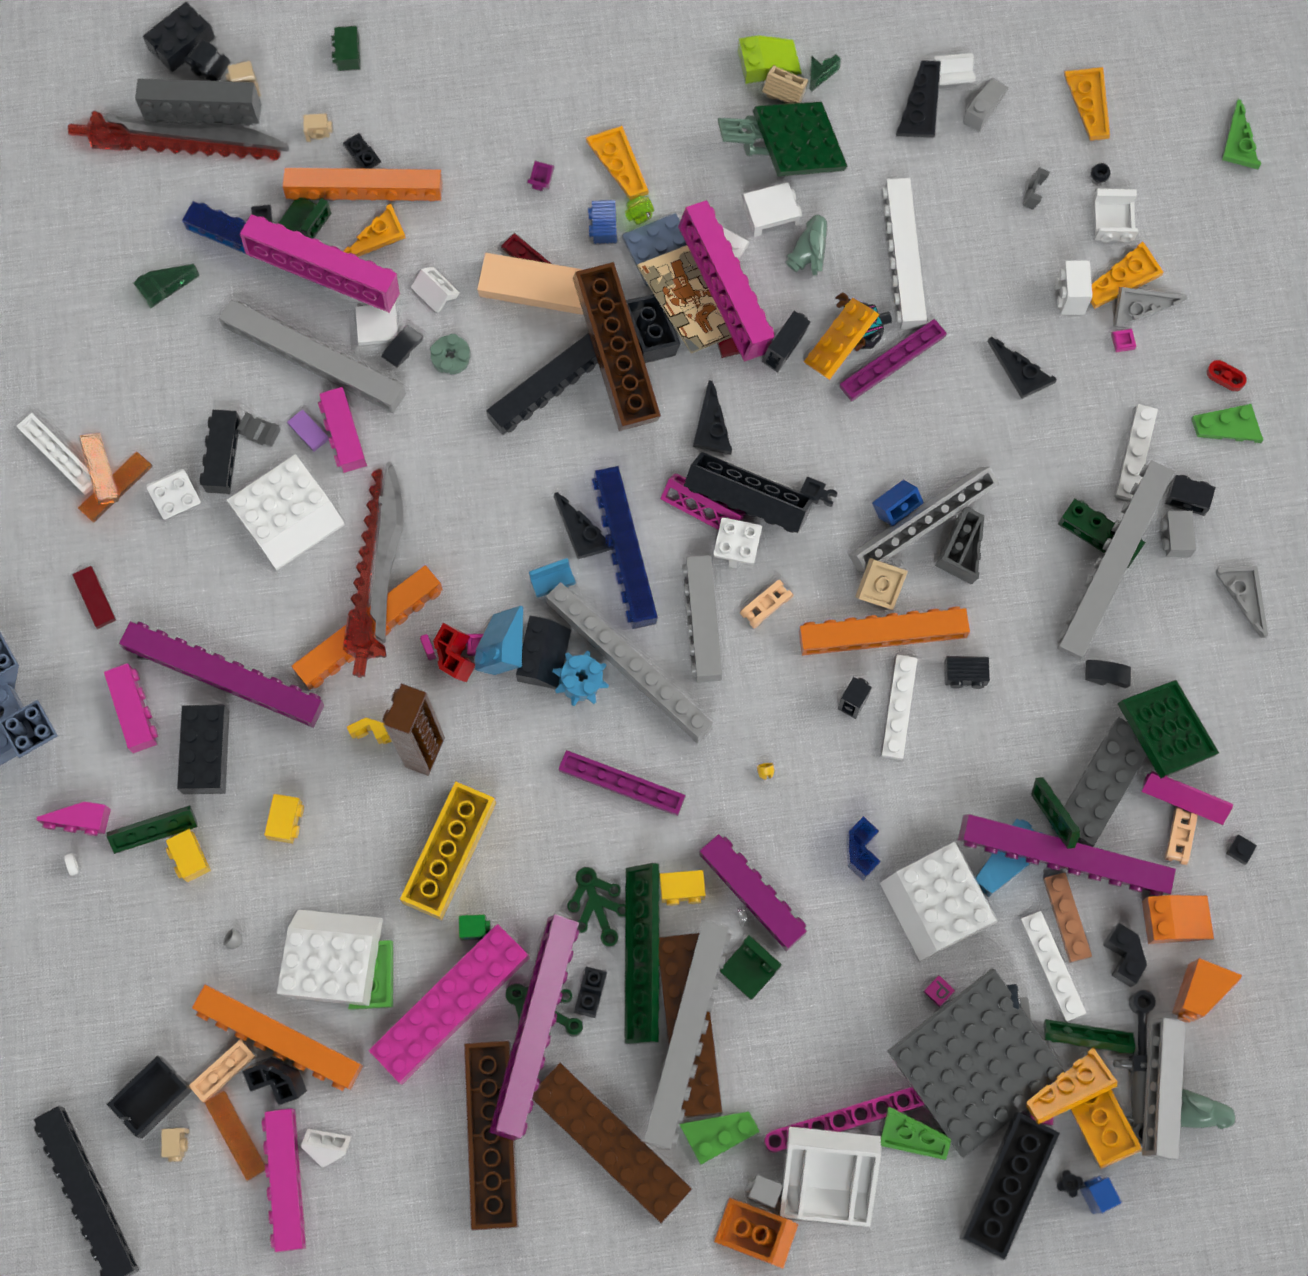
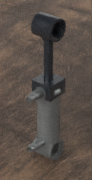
(1138, 1063)

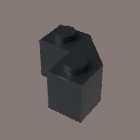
(1128, 946)
(283, 1079)

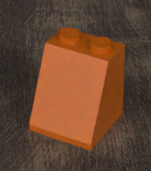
(1202, 989)

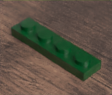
(1055, 813)
(151, 829)
(1089, 1036)

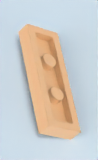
(222, 1071)

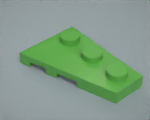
(383, 979)
(913, 1136)

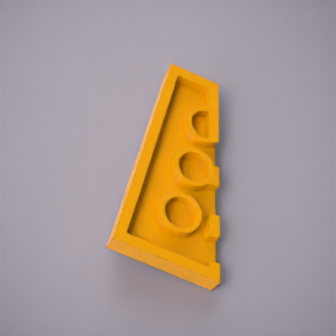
(1090, 99)
(618, 158)
(1131, 272)
(1079, 1084)

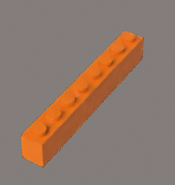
(363, 184)
(401, 602)
(884, 631)
(277, 1037)

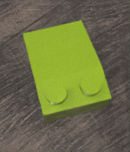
(761, 53)

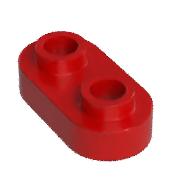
(1226, 375)

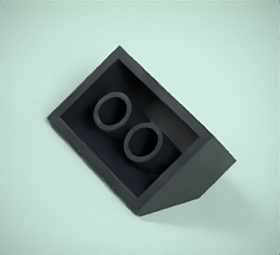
(542, 652)

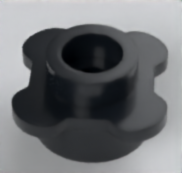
(1075, 1180)

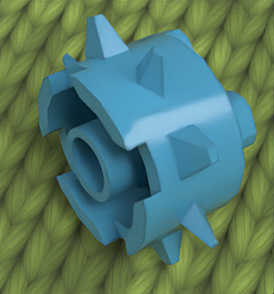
(569, 678)

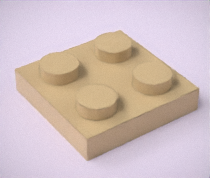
(881, 584)

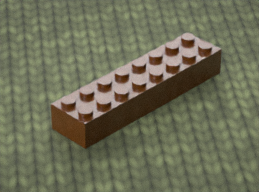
(616, 346)
(414, 728)
(675, 963)
(611, 1143)
(489, 1155)

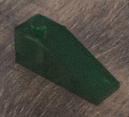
(162, 283)

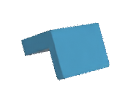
(549, 576)

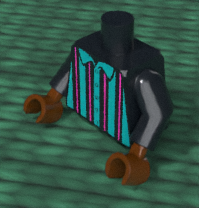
(875, 331)

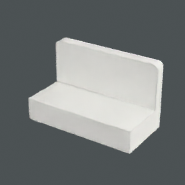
(956, 68)
(434, 288)

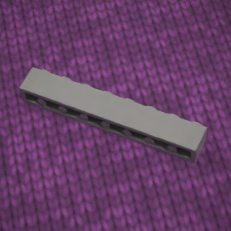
(925, 518)

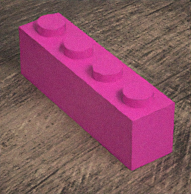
(342, 429)
(131, 708)

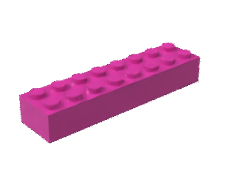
(320, 263)
(726, 280)
(449, 1004)

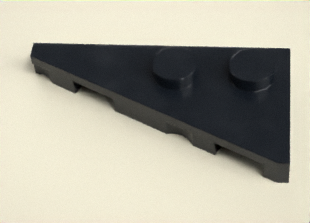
(1023, 374)
(711, 429)
(583, 535)

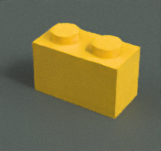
(283, 818)
(187, 856)
(682, 887)

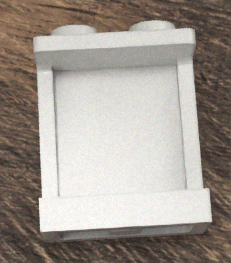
(771, 207)
(1115, 215)

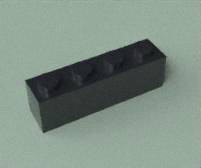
(220, 452)

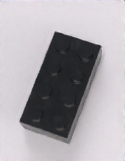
(203, 749)

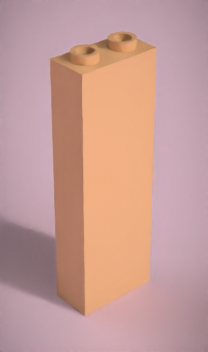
(529, 283)

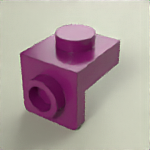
(541, 176)

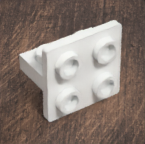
(173, 494)
(737, 541)

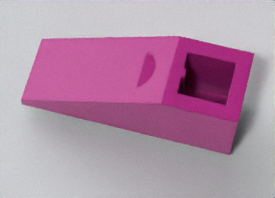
(81, 816)

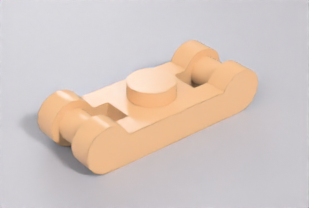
(766, 603)
(1181, 836)

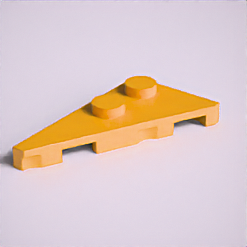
(379, 234)

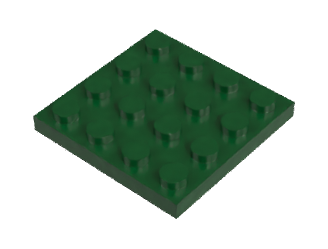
(799, 138)
(1168, 728)

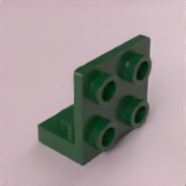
(306, 216)
(750, 968)

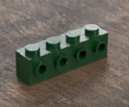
(1091, 526)

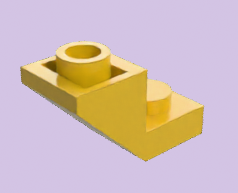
(362, 727)

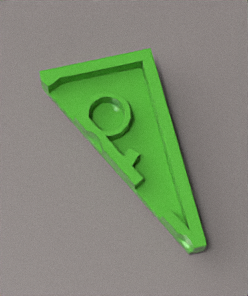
(1240, 144)

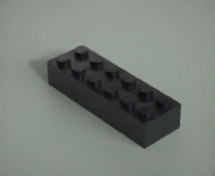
(748, 492)
(1009, 1186)

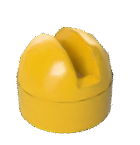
(765, 770)

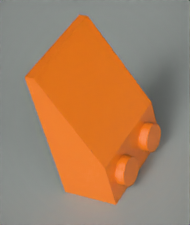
(1177, 918)
(756, 1233)

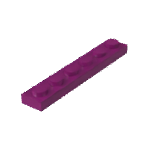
(893, 360)
(622, 783)

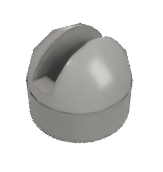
(233, 939)

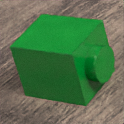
(473, 927)

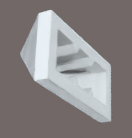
(325, 1146)

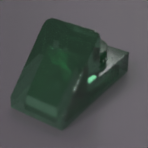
(821, 72)

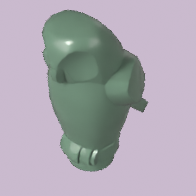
(810, 246)
(1203, 1112)

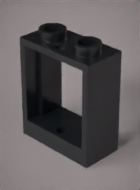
(786, 341)

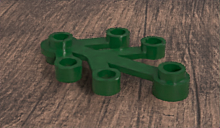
(596, 903)
(519, 1002)

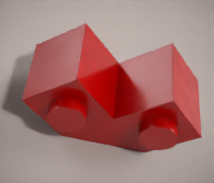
(449, 646)

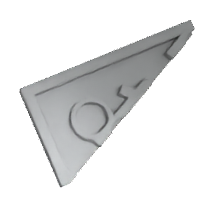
(1137, 303)
(1245, 589)

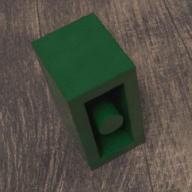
(347, 48)

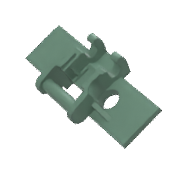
(732, 132)

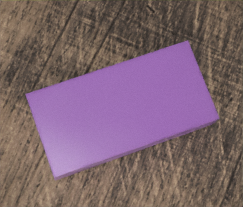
(308, 430)

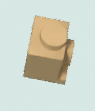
(317, 126)
(174, 1144)

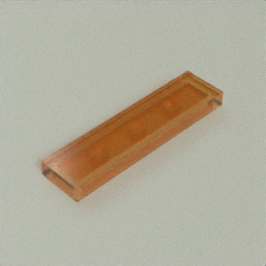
(99, 468)
(124, 479)
(235, 1135)

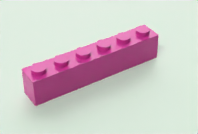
(285, 1180)

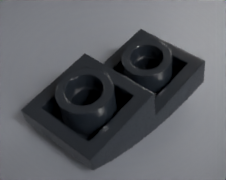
(361, 152)
(401, 346)
(1108, 672)
(590, 992)

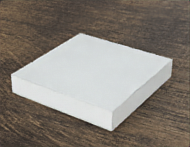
(376, 325)

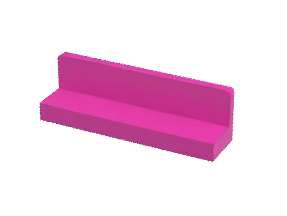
(1187, 797)

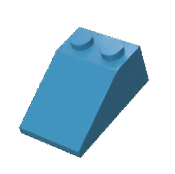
(501, 643)

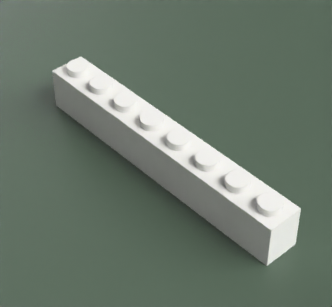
(905, 254)

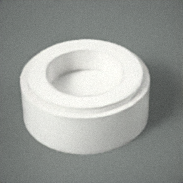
(71, 864)

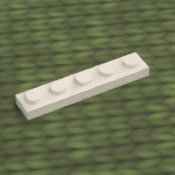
(1136, 450)
(56, 452)
(899, 707)
(1053, 966)

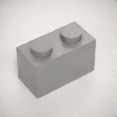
(1178, 534)
(763, 1191)

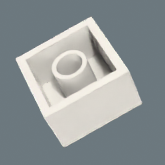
(1074, 287)

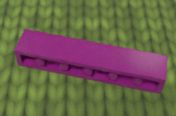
(752, 892)

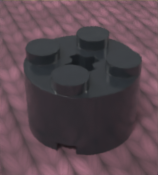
(207, 61)

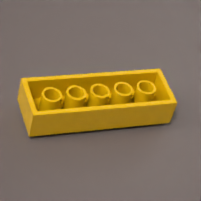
(448, 851)

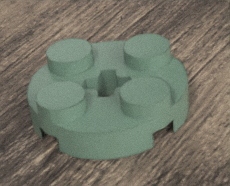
(454, 344)

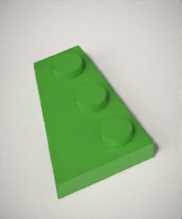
(1230, 423)
(718, 1134)

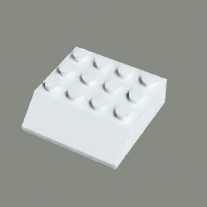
(286, 512)
(938, 901)
(330, 957)
(830, 1176)

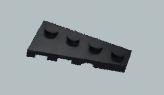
(921, 108)

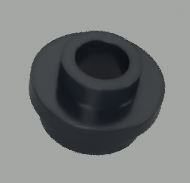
(1102, 168)

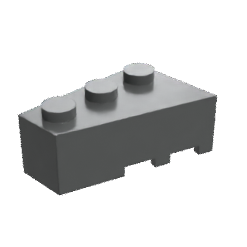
(962, 548)

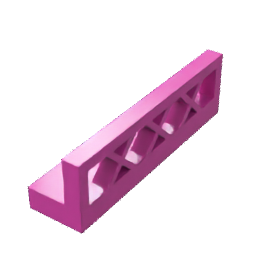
(677, 483)

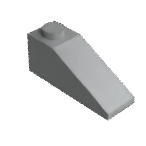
(984, 104)

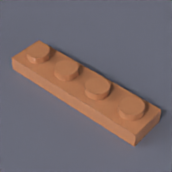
(1067, 917)

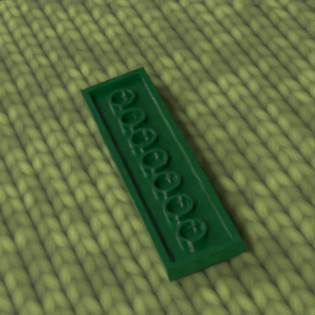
(642, 954)

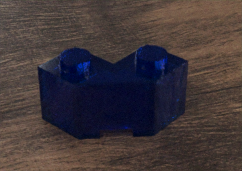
(859, 858)

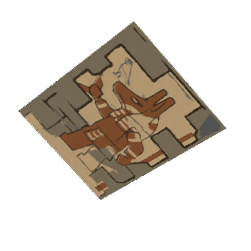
(685, 298)

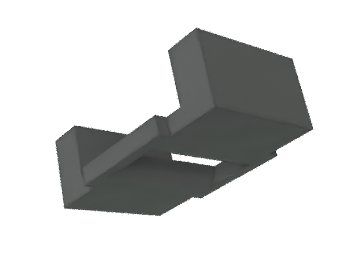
(1031, 199)
(250, 425)

